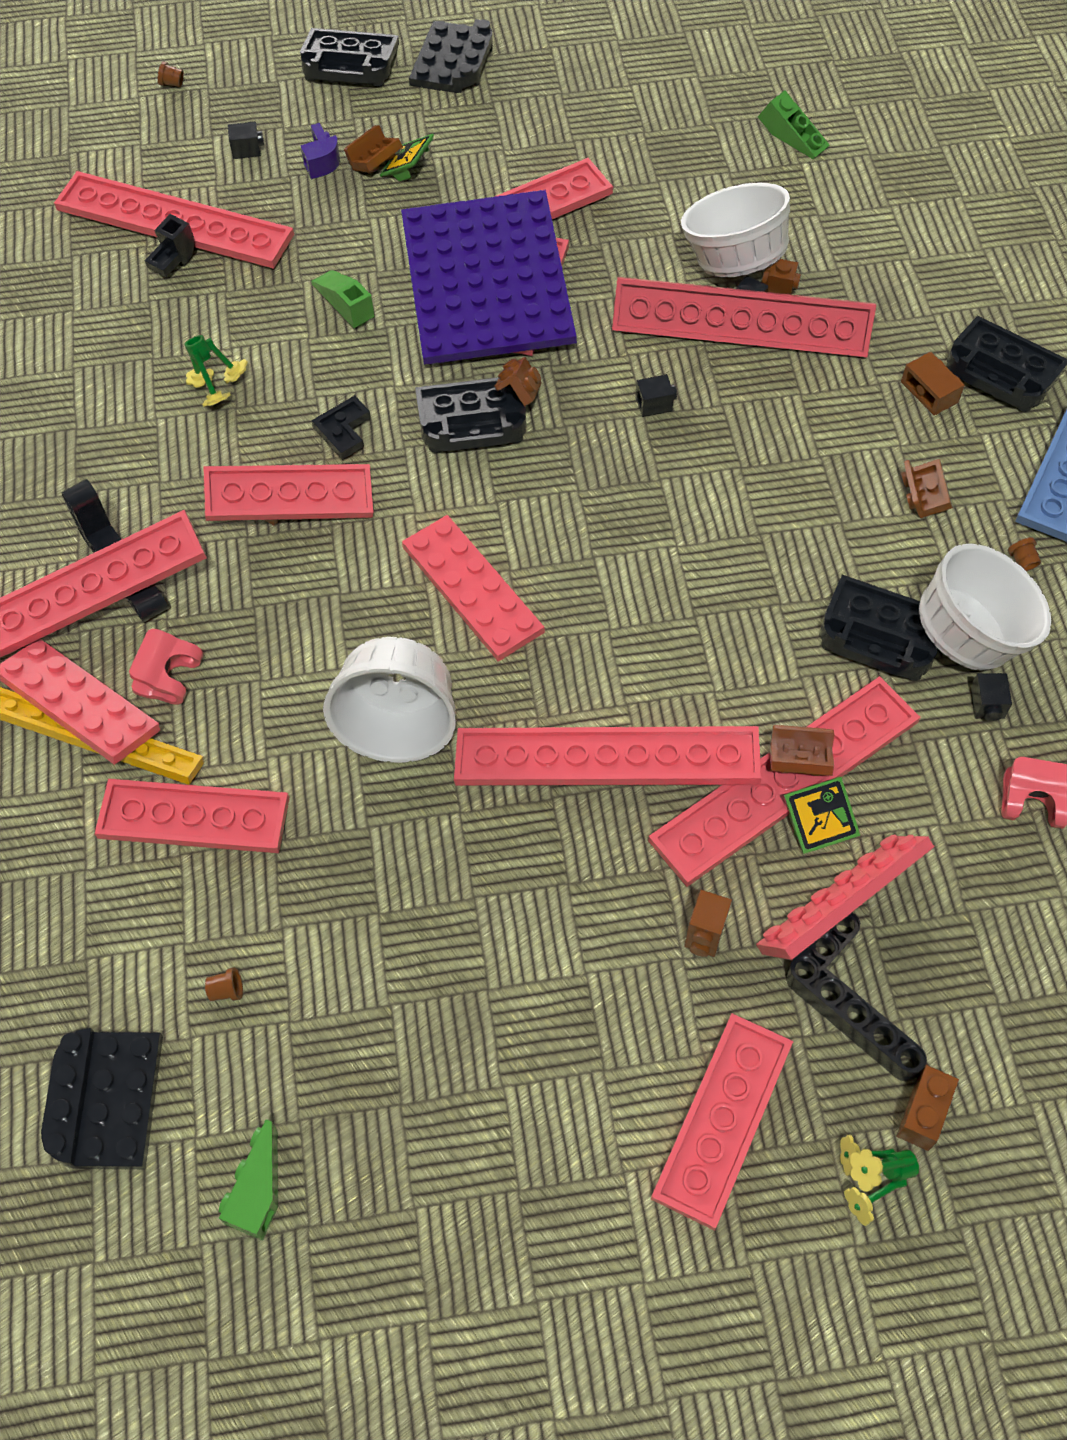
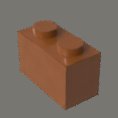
(932, 383)
(707, 924)
(927, 1108)

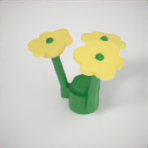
(199, 352)
(866, 1169)

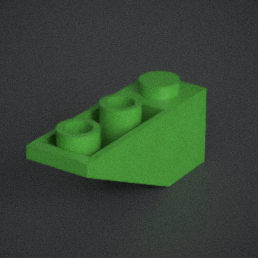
(792, 126)
(346, 296)
(255, 1193)

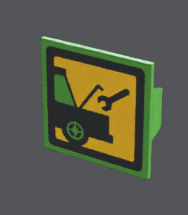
(407, 158)
(821, 815)

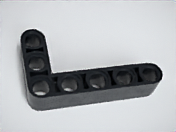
(98, 533)
(849, 1001)

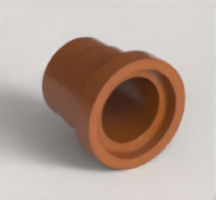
(170, 75)
(1025, 553)
(224, 986)

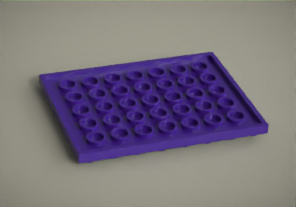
(487, 277)

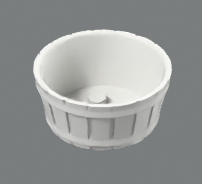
(739, 228)
(983, 608)
(390, 717)

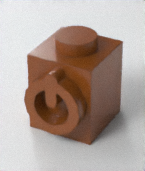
(782, 277)

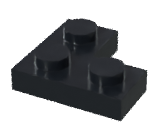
(338, 423)

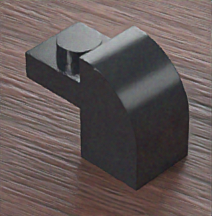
(175, 246)

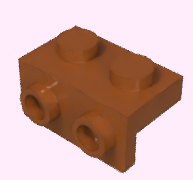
(371, 150)
(522, 378)
(927, 488)
(801, 750)

